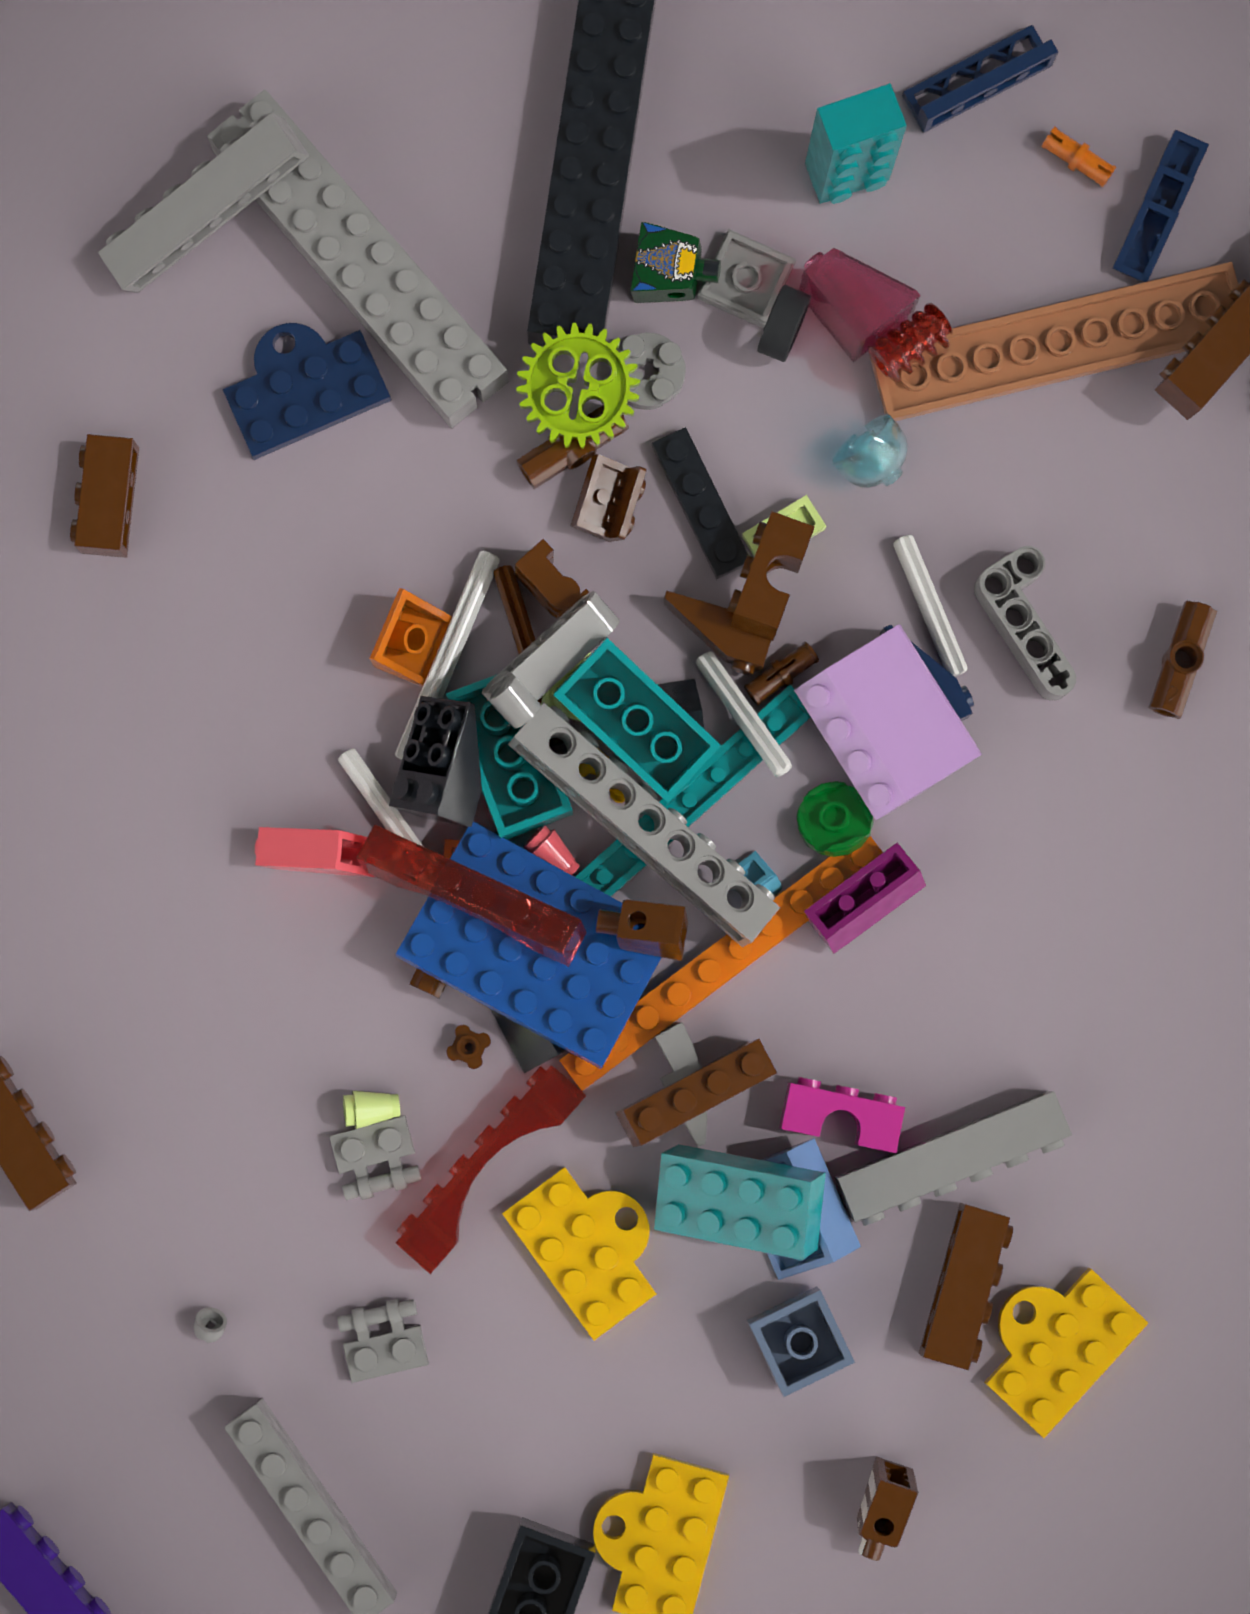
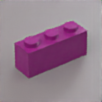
(865, 898)

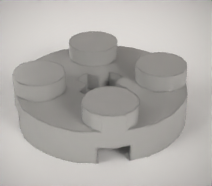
(666, 358)

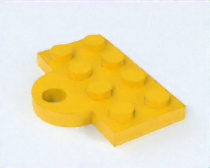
(585, 1249)
(1061, 1347)
(663, 1536)

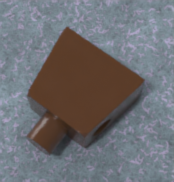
(663, 929)

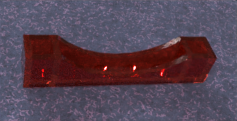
(501, 906)
(436, 1229)

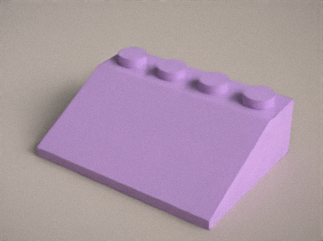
(887, 722)

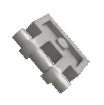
(372, 1146)
(384, 1352)

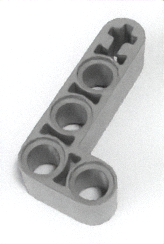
(1032, 628)
(549, 659)

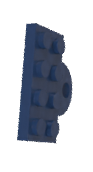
(304, 388)

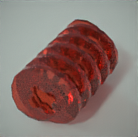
(911, 341)

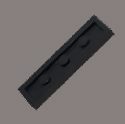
(700, 502)

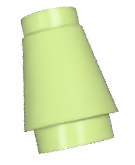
(369, 1108)

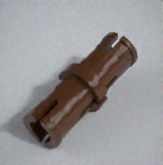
(781, 673)

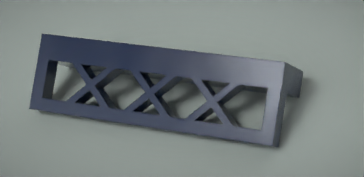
(983, 85)

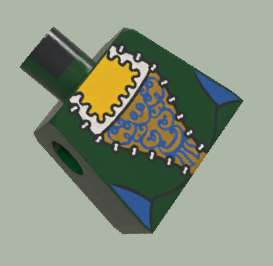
(669, 266)

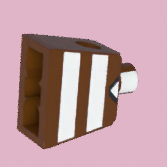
(885, 1507)

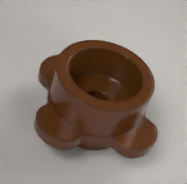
(474, 1056)

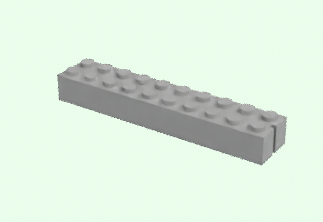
(374, 276)

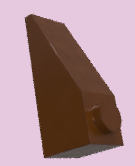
(712, 625)

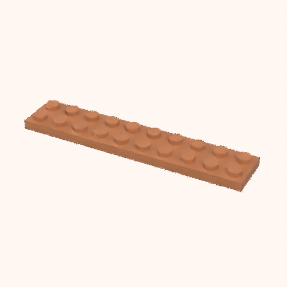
(1060, 342)

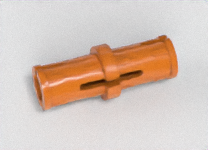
(1078, 156)

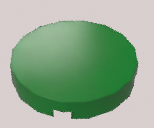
(834, 819)

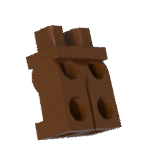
(545, 582)

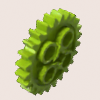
(611, 392)

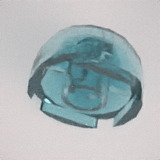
(874, 455)

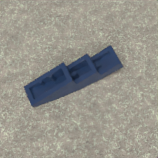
(1160, 206)

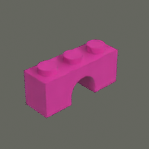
(876, 1120)

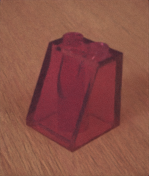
(855, 300)

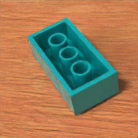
(855, 144)
(636, 719)
(513, 788)
(740, 1201)

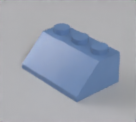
(836, 1232)

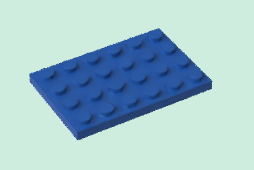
(571, 1005)

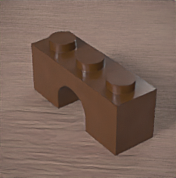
(781, 546)

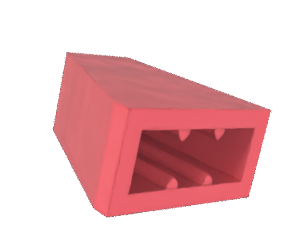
(310, 850)

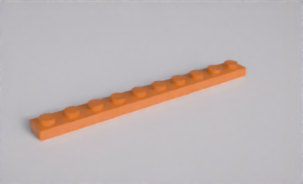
(721, 964)

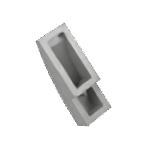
(683, 1061)

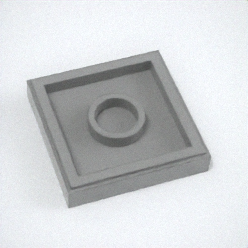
(748, 278)

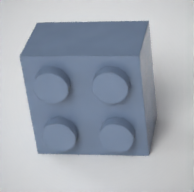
(800, 1341)

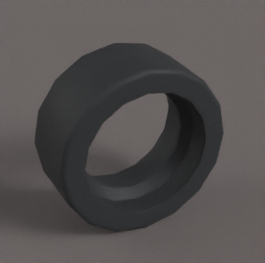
(784, 323)

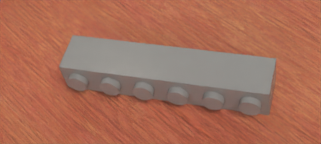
(203, 202)
(953, 1156)
(311, 1510)

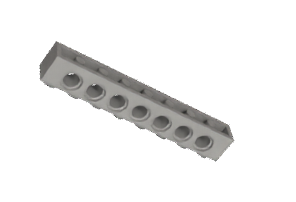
(622, 822)

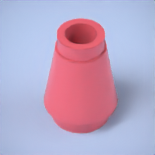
(551, 848)

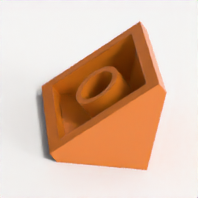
(410, 638)

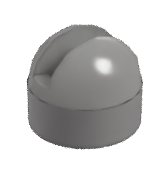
(202, 1320)

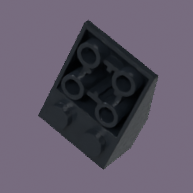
(440, 764)

